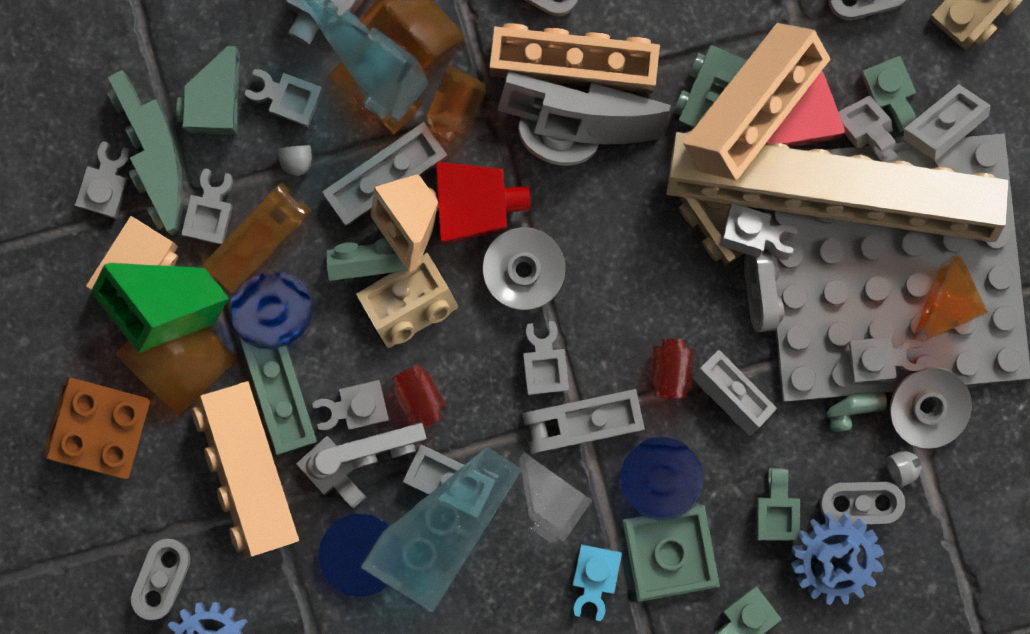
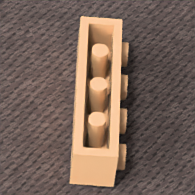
(575, 59)
(756, 101)
(245, 470)

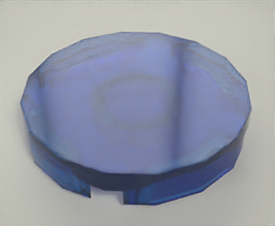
(271, 310)
(662, 478)
(345, 551)

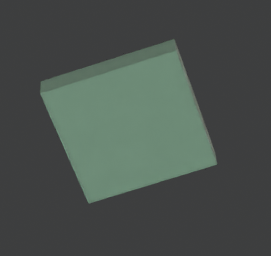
(671, 555)

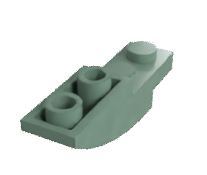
(157, 166)

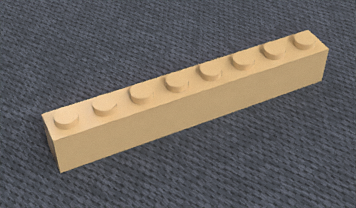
(852, 190)

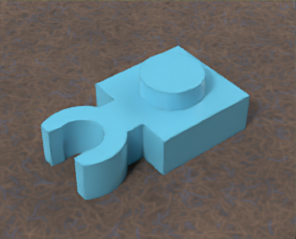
(596, 573)

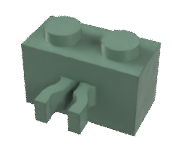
(712, 77)

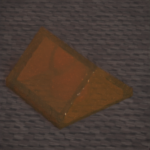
(416, 27)
(950, 301)

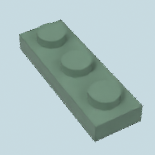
(280, 398)

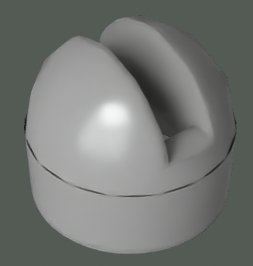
(295, 159)
(902, 468)

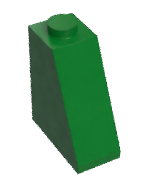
(158, 301)

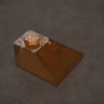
(181, 367)

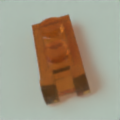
(256, 239)

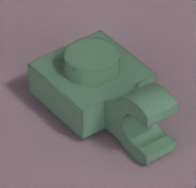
(890, 87)
(778, 515)
(749, 615)

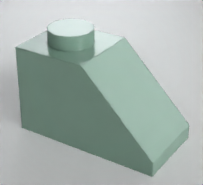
(212, 96)

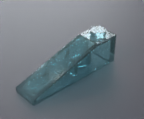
(379, 66)
(435, 538)

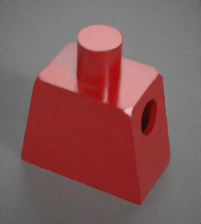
(475, 201)

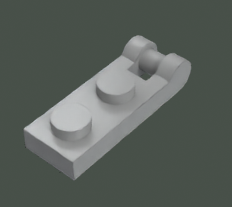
(585, 421)
(364, 451)

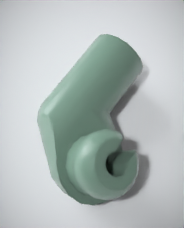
(855, 404)

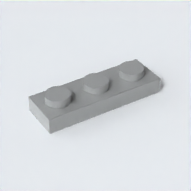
(406, 157)

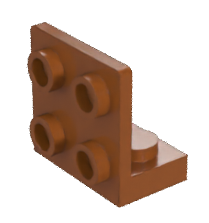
(96, 427)

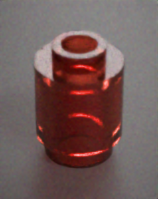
(672, 369)
(419, 396)

